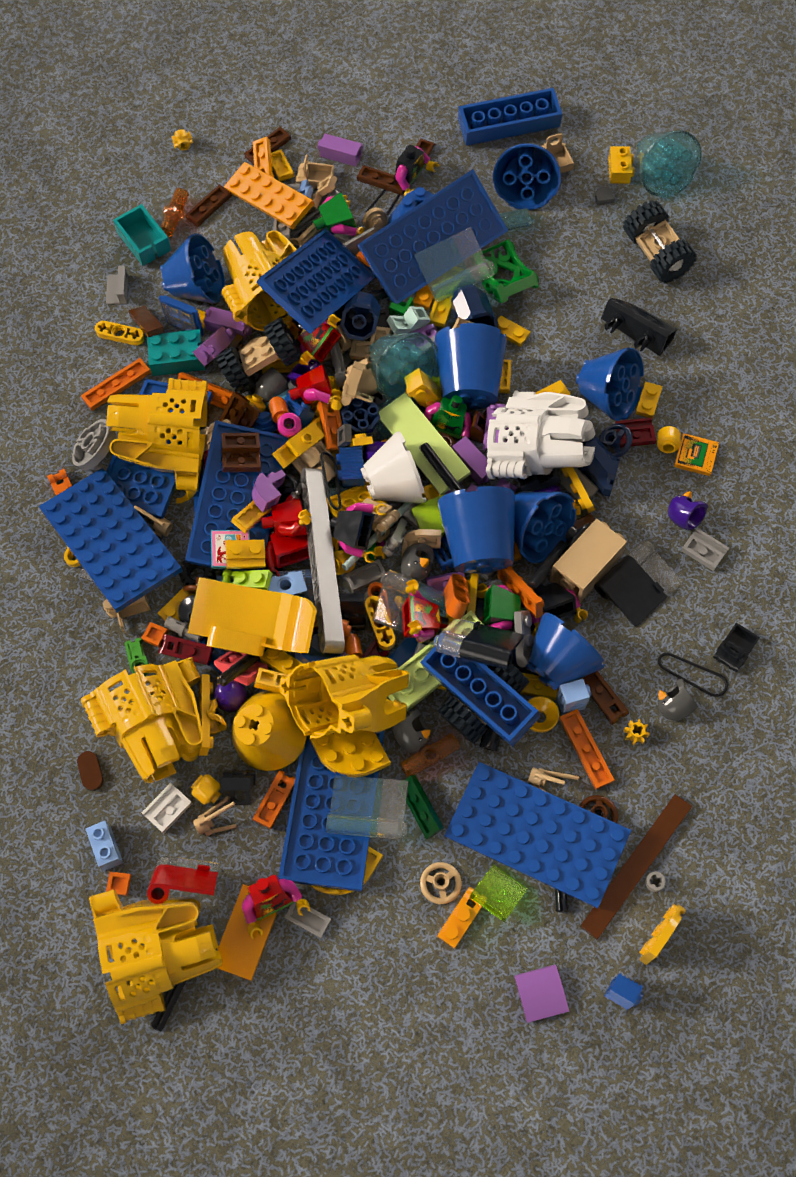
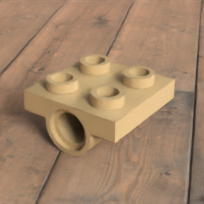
(311, 459)

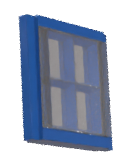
(180, 314)

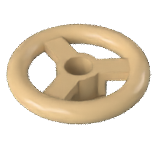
(425, 877)

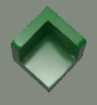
(400, 308)

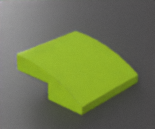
(428, 515)

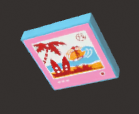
(218, 550)

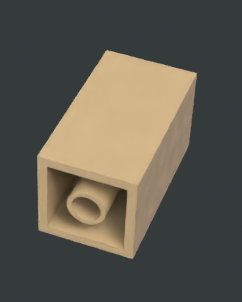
(588, 559)

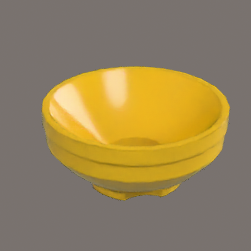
(549, 709)

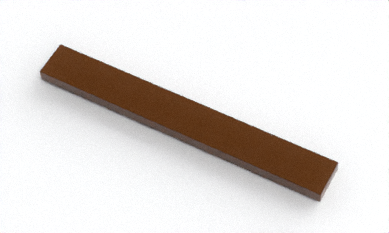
(636, 866)

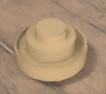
(375, 218)

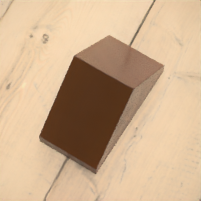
(478, 427)

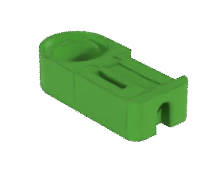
(136, 654)

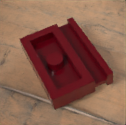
(641, 430)

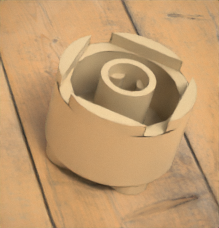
(367, 383)

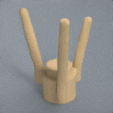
(161, 526)
(540, 776)
(204, 821)

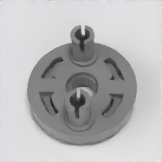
(93, 446)

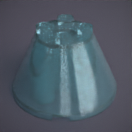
(668, 161)
(398, 356)

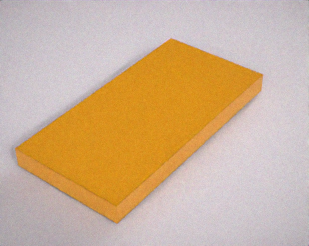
(237, 948)

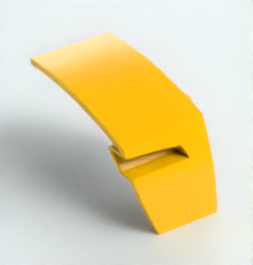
(251, 618)

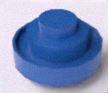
(265, 423)

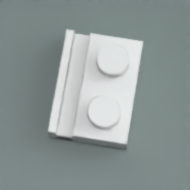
(167, 808)

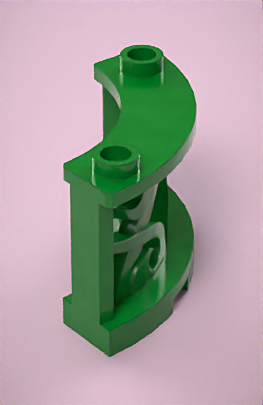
(522, 278)

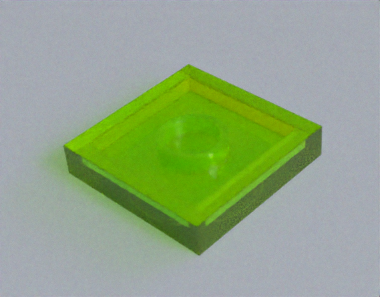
(498, 893)

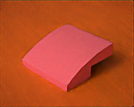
(230, 658)

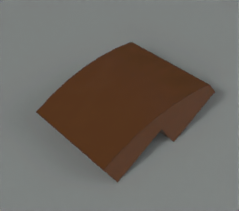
(240, 411)
(240, 452)

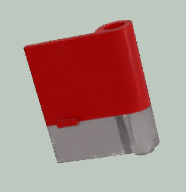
(181, 875)

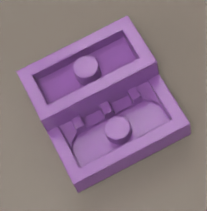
(541, 993)

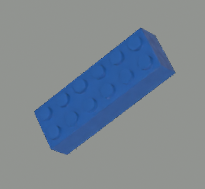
(509, 116)
(483, 694)

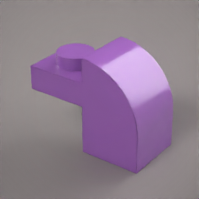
(264, 490)

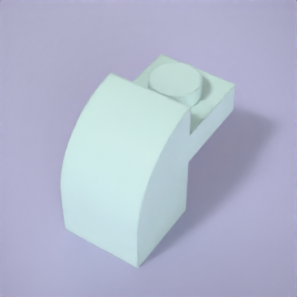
(412, 320)

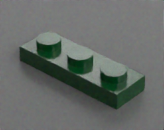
(422, 808)

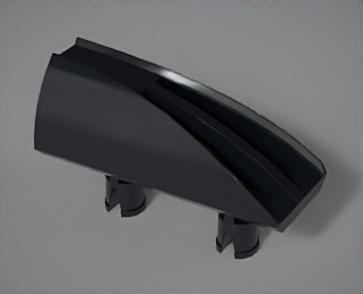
(639, 325)

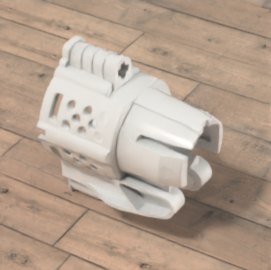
(548, 435)

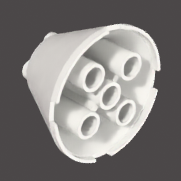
(393, 473)

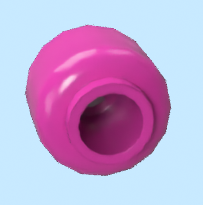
(289, 418)

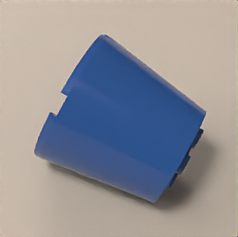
(471, 363)
(479, 528)

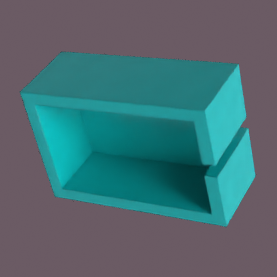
(142, 234)
(174, 352)

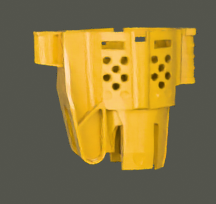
(245, 270)
(148, 424)
(349, 691)
(154, 726)
(170, 951)

